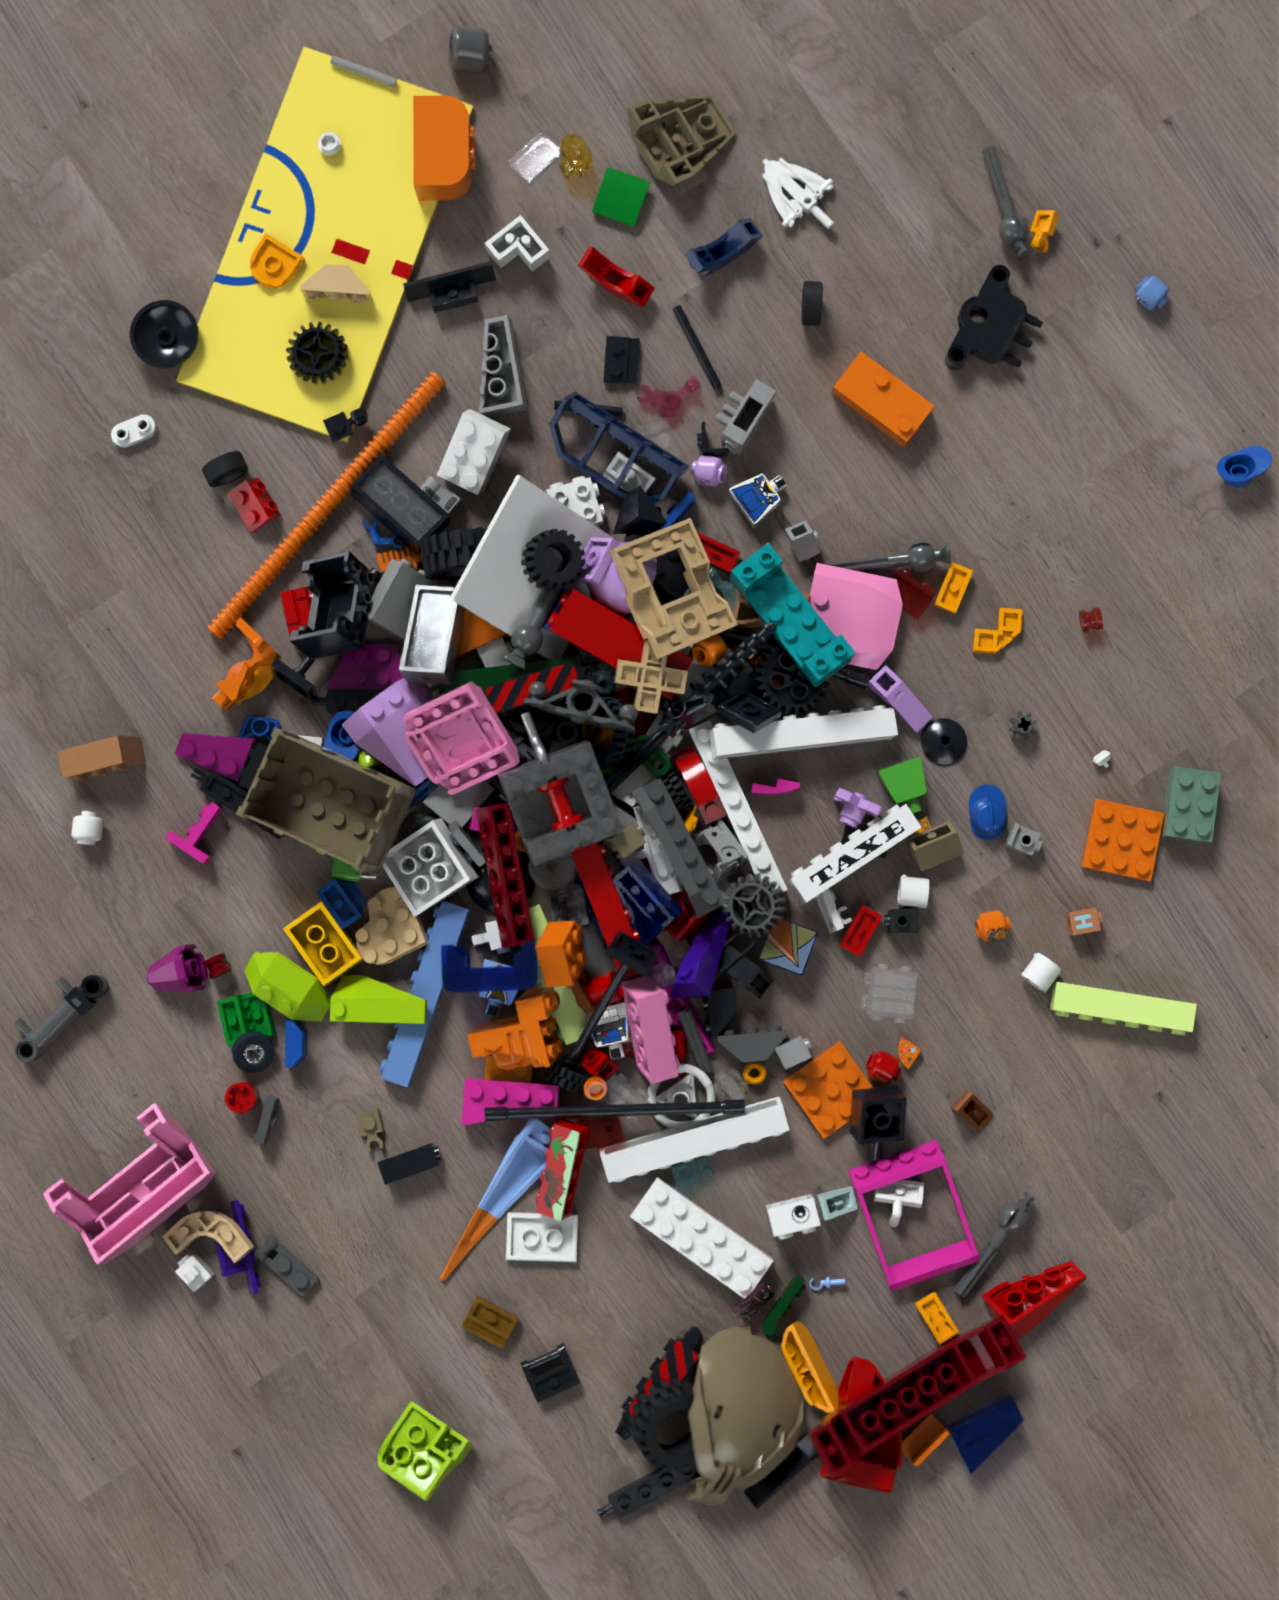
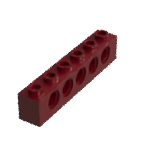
(505, 875)

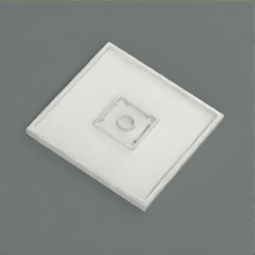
(494, 577)

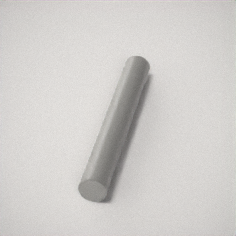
(363, 71)

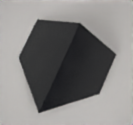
(638, 513)

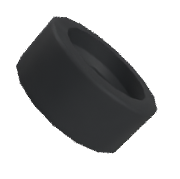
(812, 303)
(225, 469)

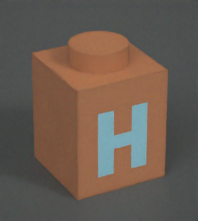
(1083, 921)

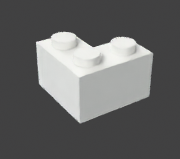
(516, 240)

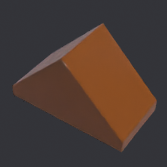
(972, 1110)

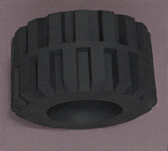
(566, 547)

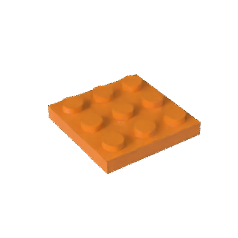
(1122, 840)
(826, 1088)

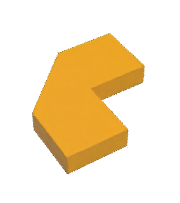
(994, 640)

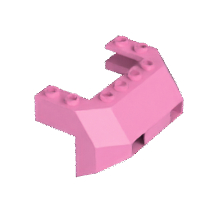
(140, 1193)

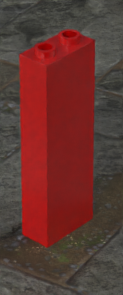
(604, 633)

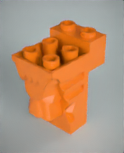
(522, 1038)

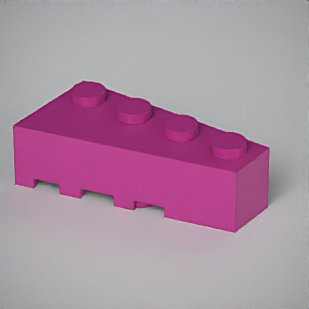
(509, 1094)

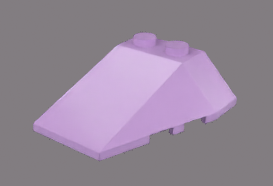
(381, 729)

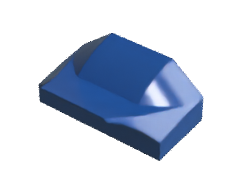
(343, 901)
(295, 1043)

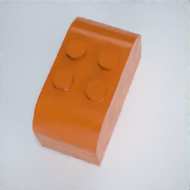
(442, 148)

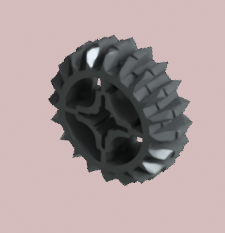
(749, 914)

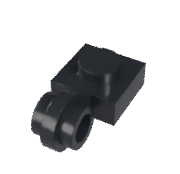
(340, 427)

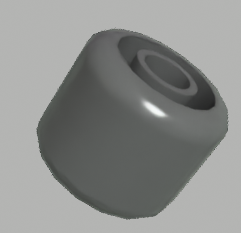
(469, 50)

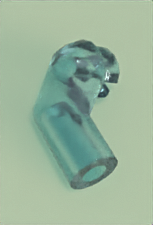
(724, 586)

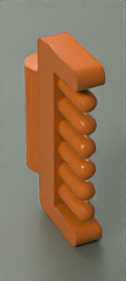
(414, 559)

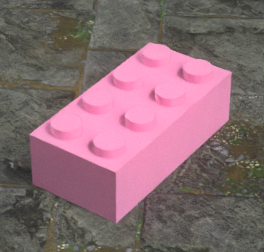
(650, 1029)

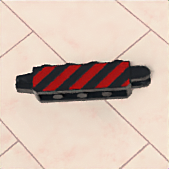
(511, 693)
(674, 1364)

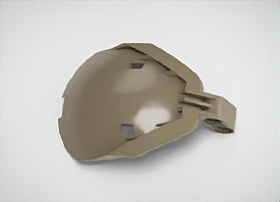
(757, 1418)

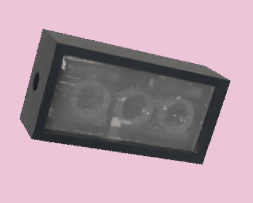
(399, 503)

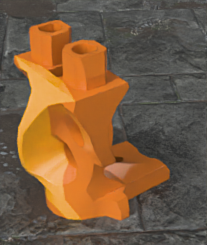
(250, 676)

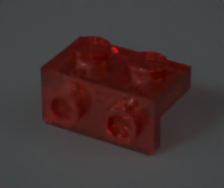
(913, 594)

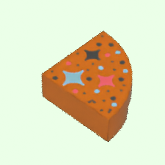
(907, 1052)

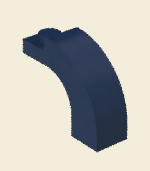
(725, 248)

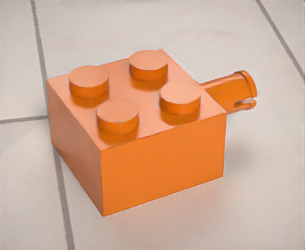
(561, 953)

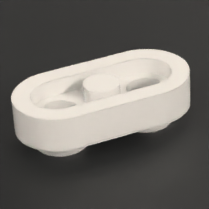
(133, 432)

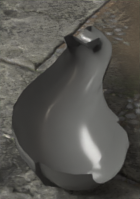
(595, 947)

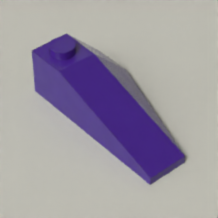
(701, 962)

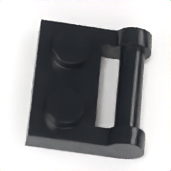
(553, 1380)

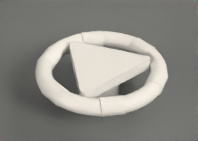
(682, 1092)

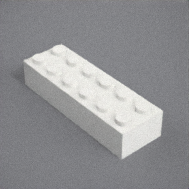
(701, 1237)

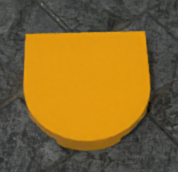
(274, 263)

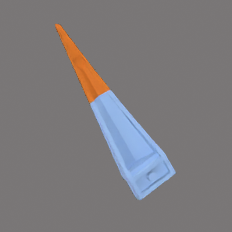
(516, 1173)

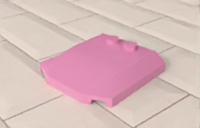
(860, 608)
(460, 739)

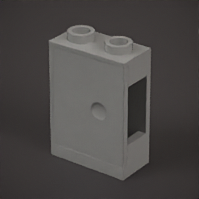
(746, 418)
(394, 597)

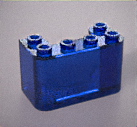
(461, 978)

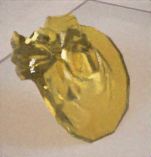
(576, 156)

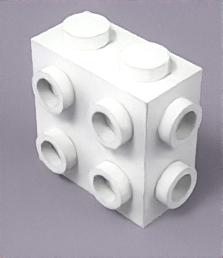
(581, 498)

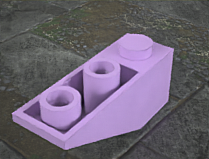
(898, 696)

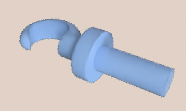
(828, 1282)

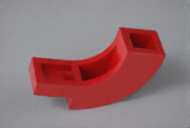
(614, 279)
(699, 785)

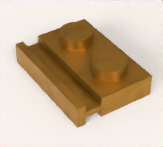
(490, 1322)

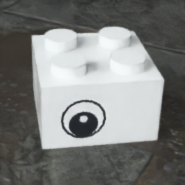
(793, 1216)

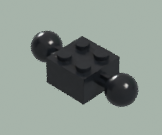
(669, 570)

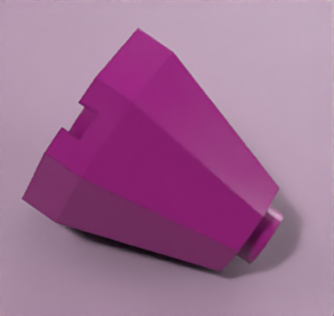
(178, 971)

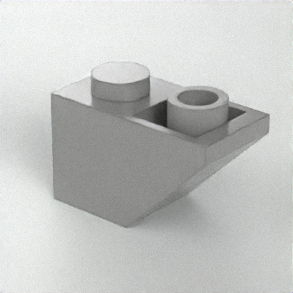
(794, 1051)

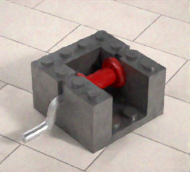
(559, 799)

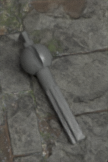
(1014, 228)
(920, 558)
(527, 637)
(1012, 1220)

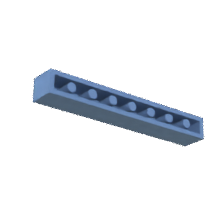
(427, 984)

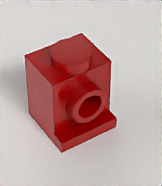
(594, 1059)

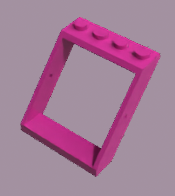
(897, 1168)

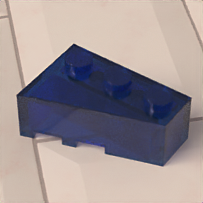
(646, 900)
(984, 1430)

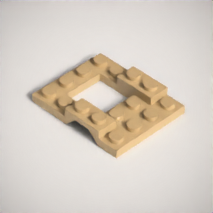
(684, 619)

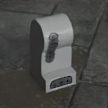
(441, 495)

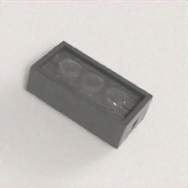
(432, 636)

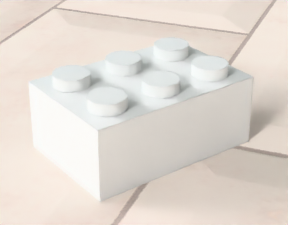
(473, 451)

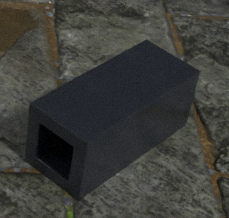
(409, 1163)

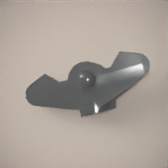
(582, 689)

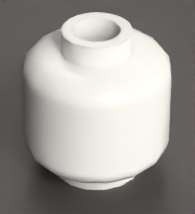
(87, 828)

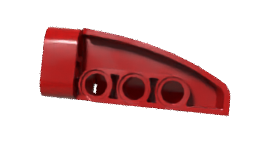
(879, 1466)

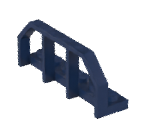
(619, 431)

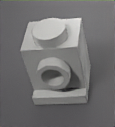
(1015, 836)

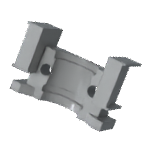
(727, 849)

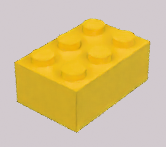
(323, 944)

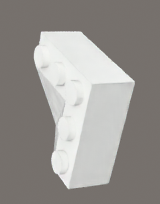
(428, 867)

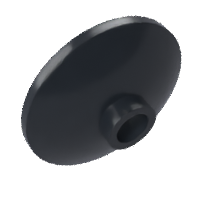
(932, 744)

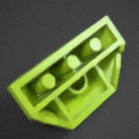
(287, 987)

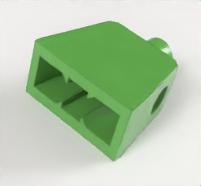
(905, 783)

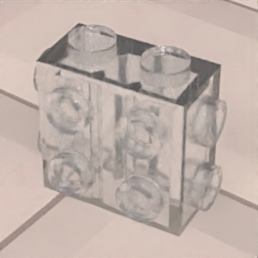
(889, 993)

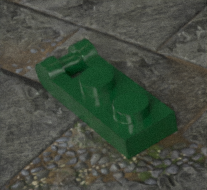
(783, 1304)

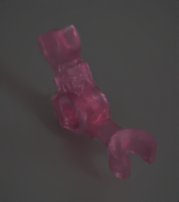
(668, 400)

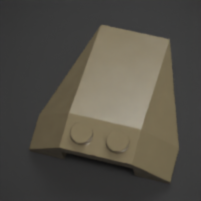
(679, 134)

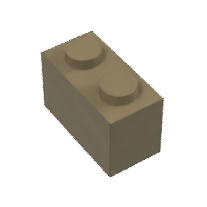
(625, 842)
(935, 846)

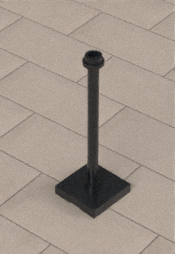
(295, 677)
(632, 955)

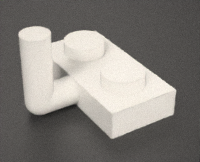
(899, 1194)

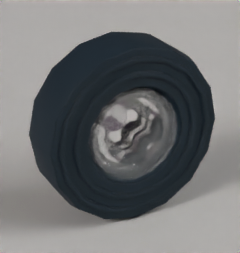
(255, 1041)

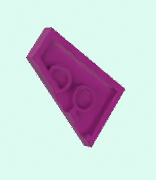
(218, 753)

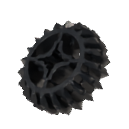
(307, 351)

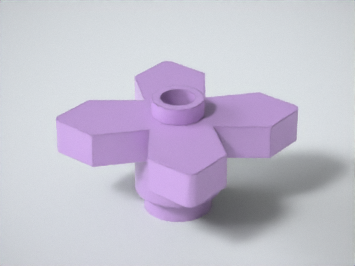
(855, 807)

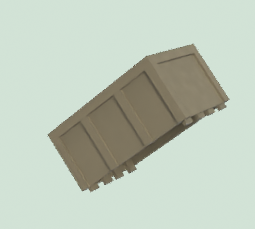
(327, 801)

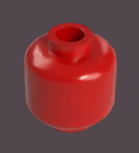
(883, 1067)

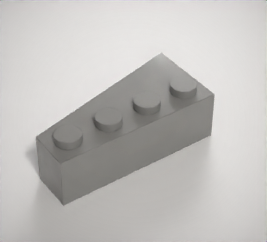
(502, 380)

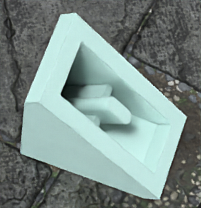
(837, 1202)

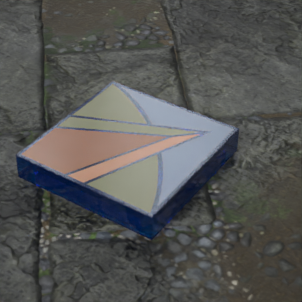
(788, 946)

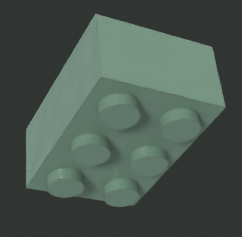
(1190, 805)

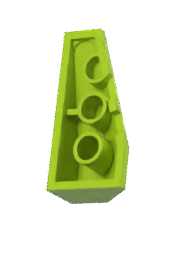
(368, 1000)

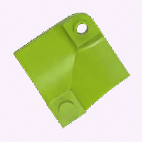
(422, 1451)

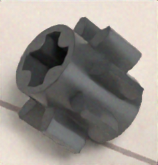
(1019, 731)

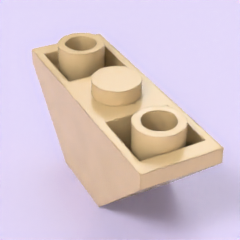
(337, 284)

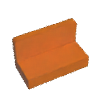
(924, 1439)

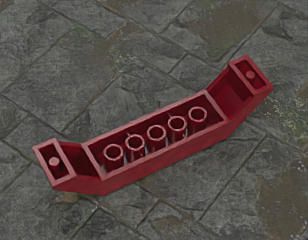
(914, 1393)

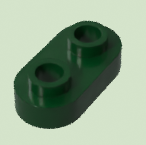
(657, 755)

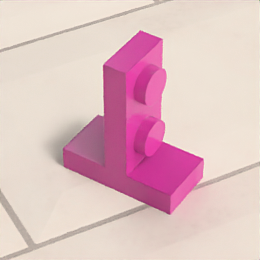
(197, 833)

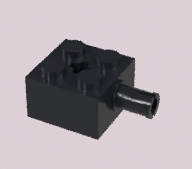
(878, 1117)

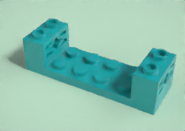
(797, 623)

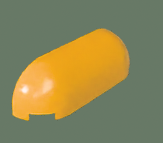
(809, 1368)

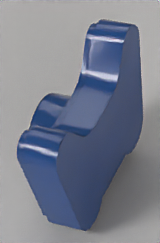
(258, 727)

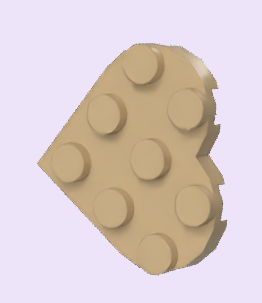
(391, 929)

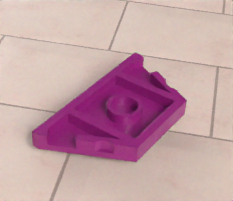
(368, 669)

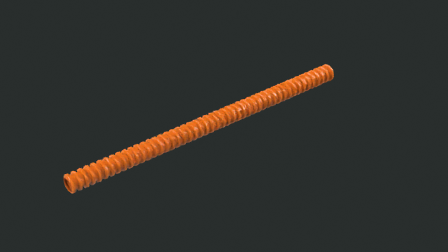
(326, 505)

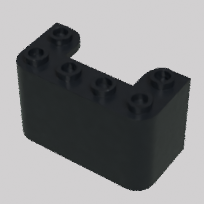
(338, 606)

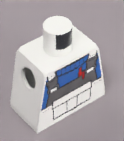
(612, 1030)

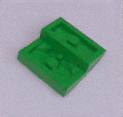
(621, 196)
(243, 1015)

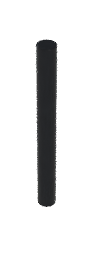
(697, 347)

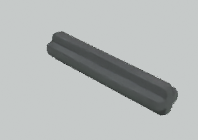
(695, 1041)

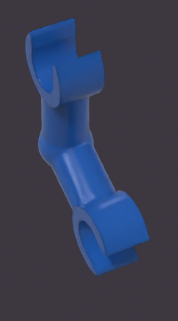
(377, 540)

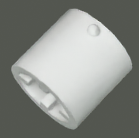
(913, 892)
(1041, 972)

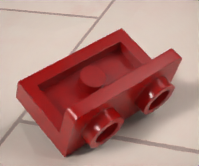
(254, 504)

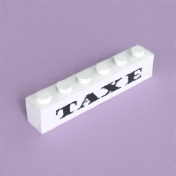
(854, 854)

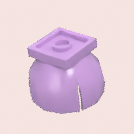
(603, 577)

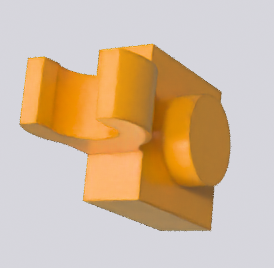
(1043, 226)

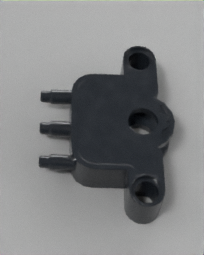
(994, 336)

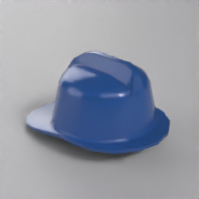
(1242, 466)
(338, 739)
(987, 812)

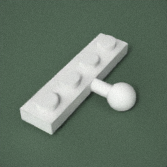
(657, 857)

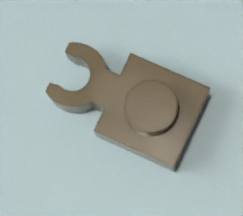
(369, 1125)

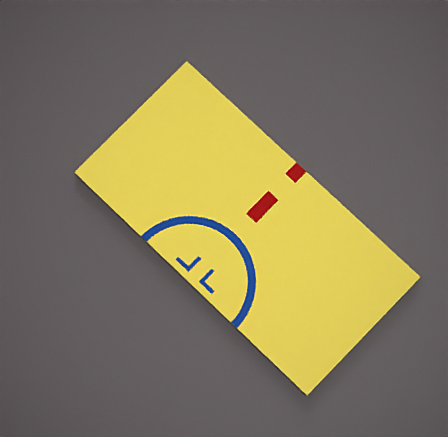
(332, 211)

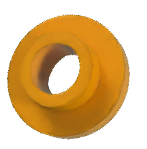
(762, 1073)

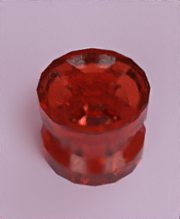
(1090, 620)

